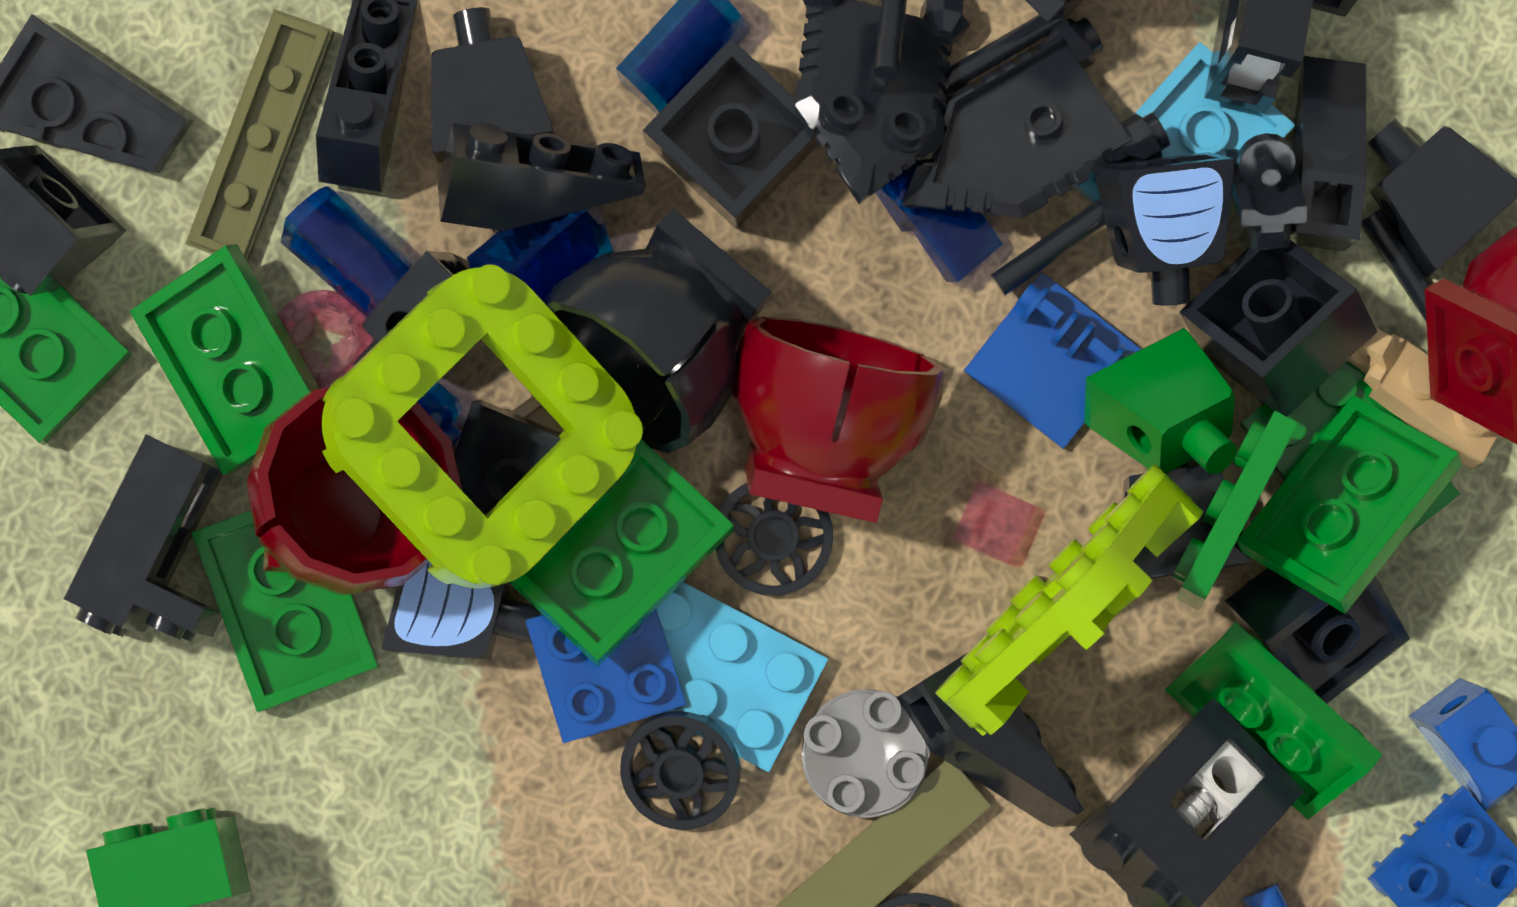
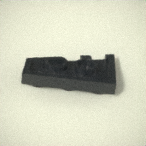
(81, 102)

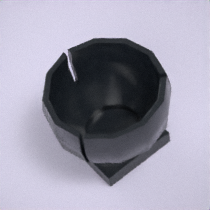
(672, 313)

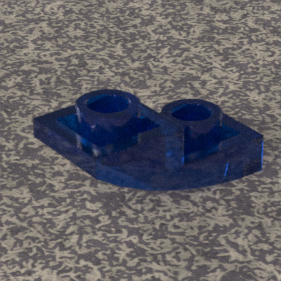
(951, 238)

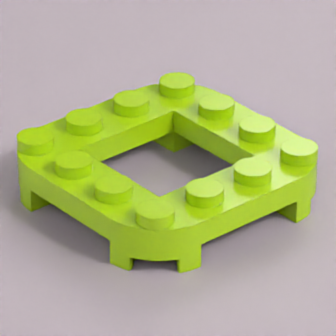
(409, 485)
(1077, 600)

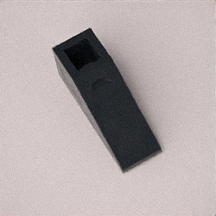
(365, 94)
(1331, 152)
(522, 179)
(1006, 762)

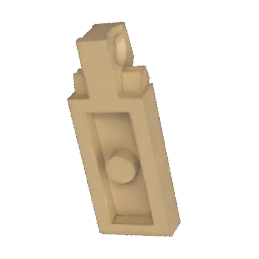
(1401, 384)

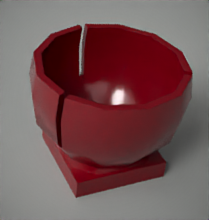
(1476, 339)
(829, 412)
(320, 520)

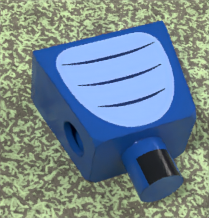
(1472, 740)

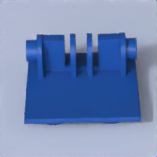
(1043, 357)
(624, 688)
(1450, 859)

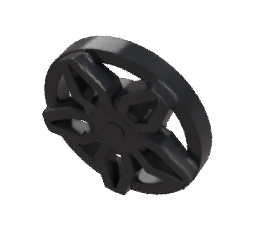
(773, 538)
(680, 770)

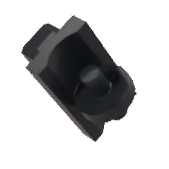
(1267, 190)

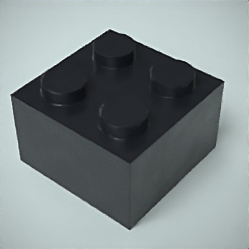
(731, 134)
(1279, 323)

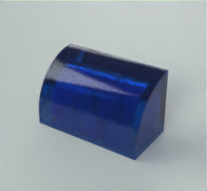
(679, 49)
(345, 249)
(547, 249)

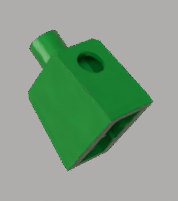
(1164, 406)

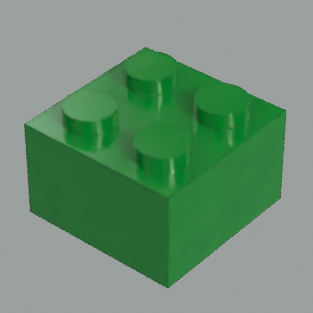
(178, 867)

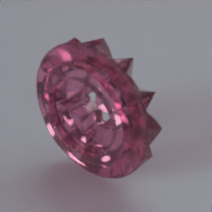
(336, 316)

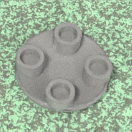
(864, 754)

